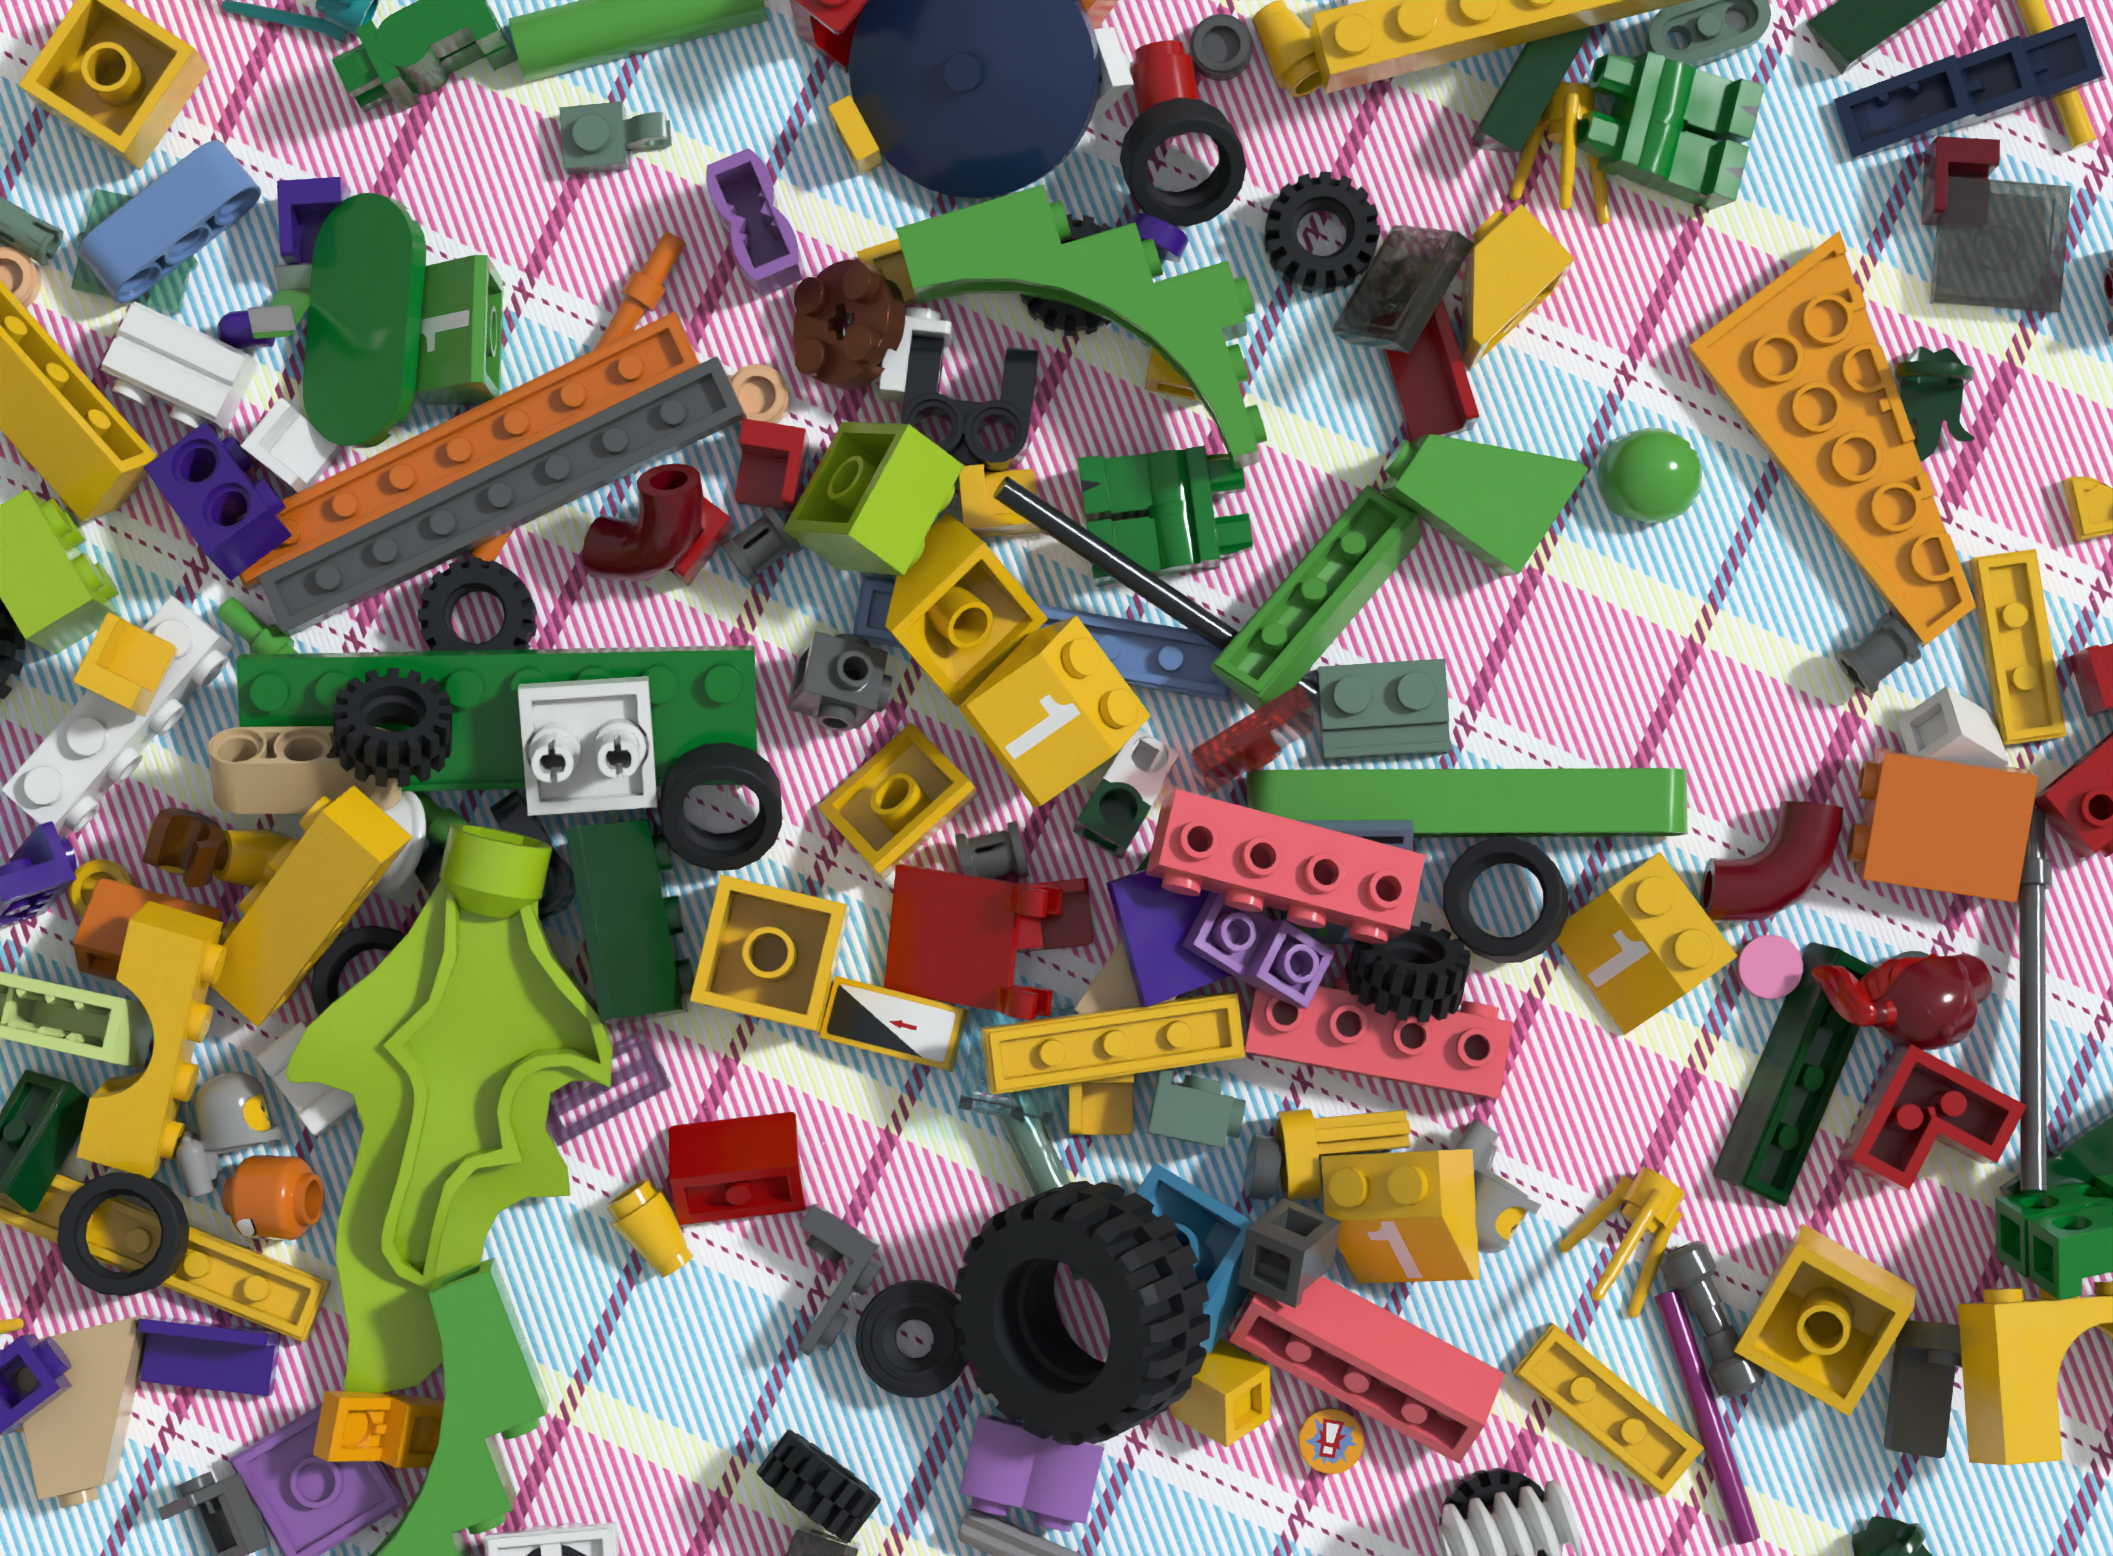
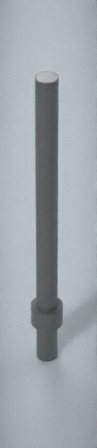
(2034, 881)

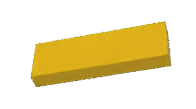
(2017, 647)
(1607, 1409)

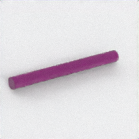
(1707, 1417)

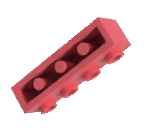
(1285, 866)
(1341, 1034)
(1374, 1364)

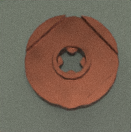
(821, 314)

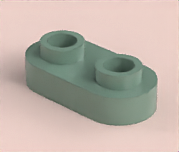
(1707, 30)

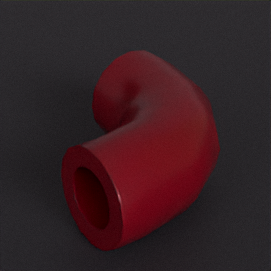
(659, 533)
(1780, 872)

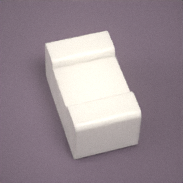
(315, 1103)

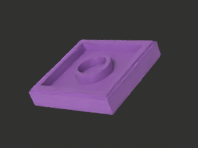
(313, 1501)

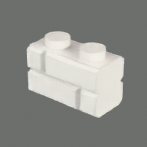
(178, 367)

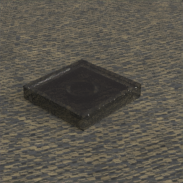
(2001, 246)
(1402, 287)

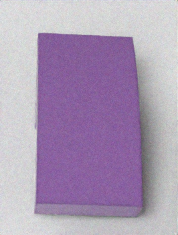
(1259, 950)

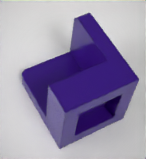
(301, 212)

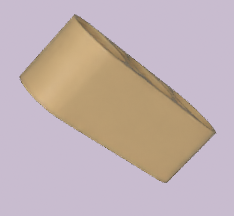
(284, 771)

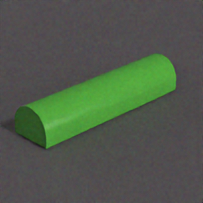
(608, 30)

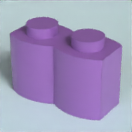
(751, 214)
(1030, 1473)

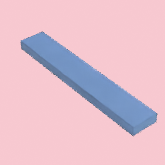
(1141, 651)

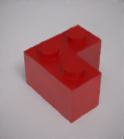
(1926, 1102)

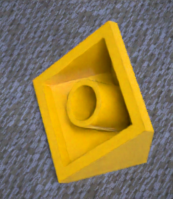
(898, 800)

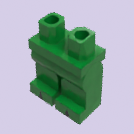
(419, 50)
(1671, 127)
(1176, 497)
(2058, 1234)

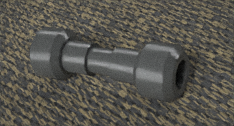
(1690, 1270)

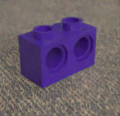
(215, 503)

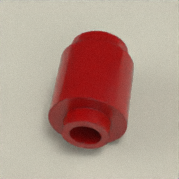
(1162, 74)

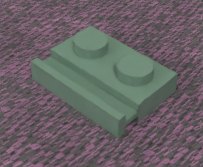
(1383, 709)

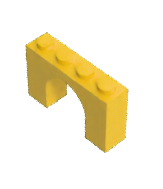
(2013, 1367)

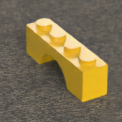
(168, 967)

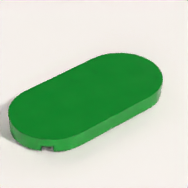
(364, 320)

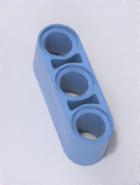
(169, 221)

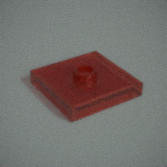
(1253, 740)

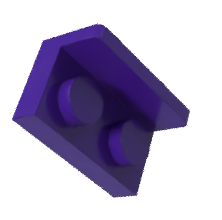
(36, 875)

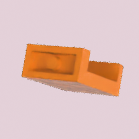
(1943, 825)

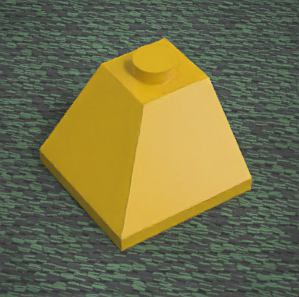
(959, 610)

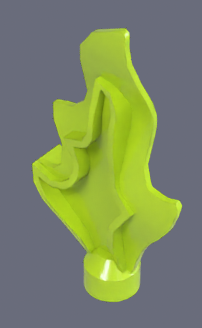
(453, 1088)

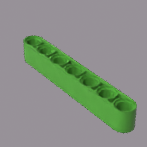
(1484, 800)

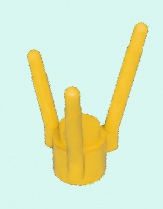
(1561, 121)
(1649, 1205)

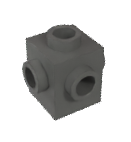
(839, 681)

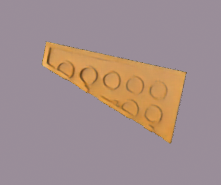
(1828, 412)

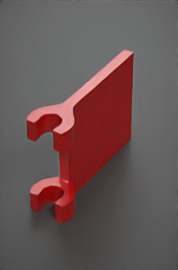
(959, 939)

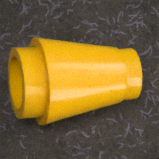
(1288, 49)
(650, 1226)

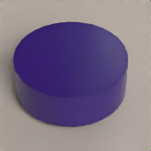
(1167, 238)

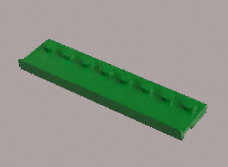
(694, 695)

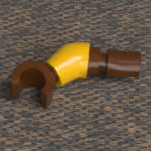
(202, 848)

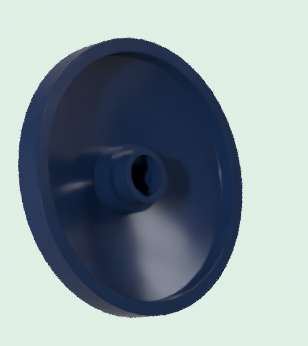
(975, 89)

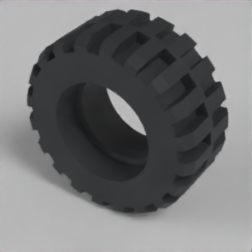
(1020, 1339)

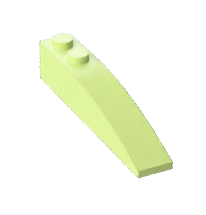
(74, 1020)

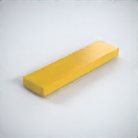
(1112, 1042)

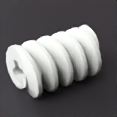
(1511, 1529)

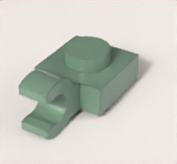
(601, 136)

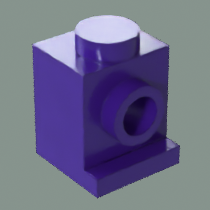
(47, 1364)

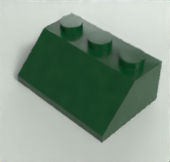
(630, 921)

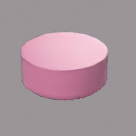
(1769, 967)

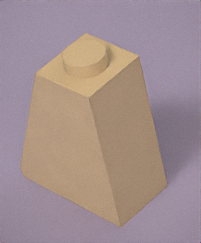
(82, 1433)

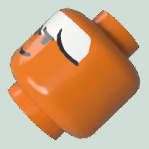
(273, 1197)

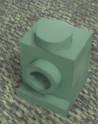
(1194, 1111)

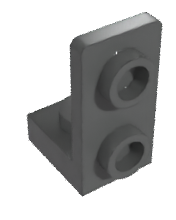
(832, 1240)
(1922, 1388)

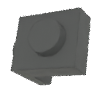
(223, 1512)

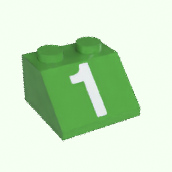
(461, 332)

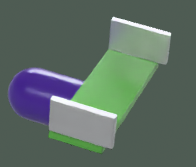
(261, 325)

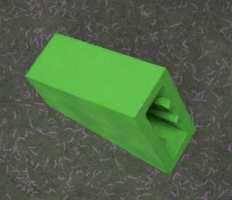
(1482, 495)

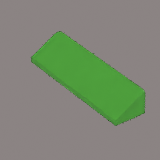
(1318, 598)

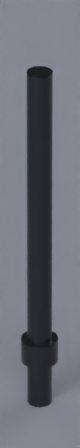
(1121, 568)

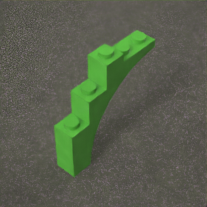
(1186, 319)
(487, 1391)

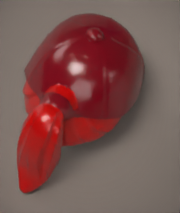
(1912, 998)

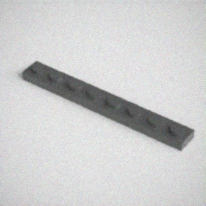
(502, 496)

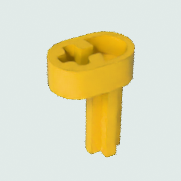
(1308, 1137)

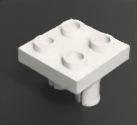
(588, 745)

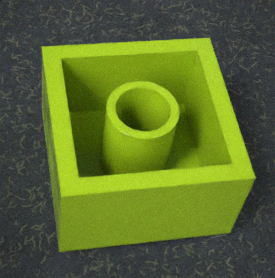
(874, 498)
(46, 577)

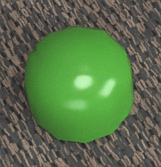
(1650, 475)

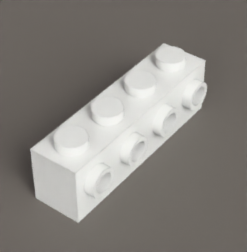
(103, 740)

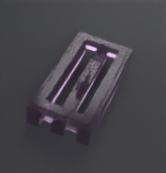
(649, 1062)

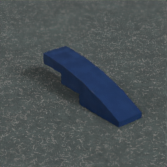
(1969, 88)

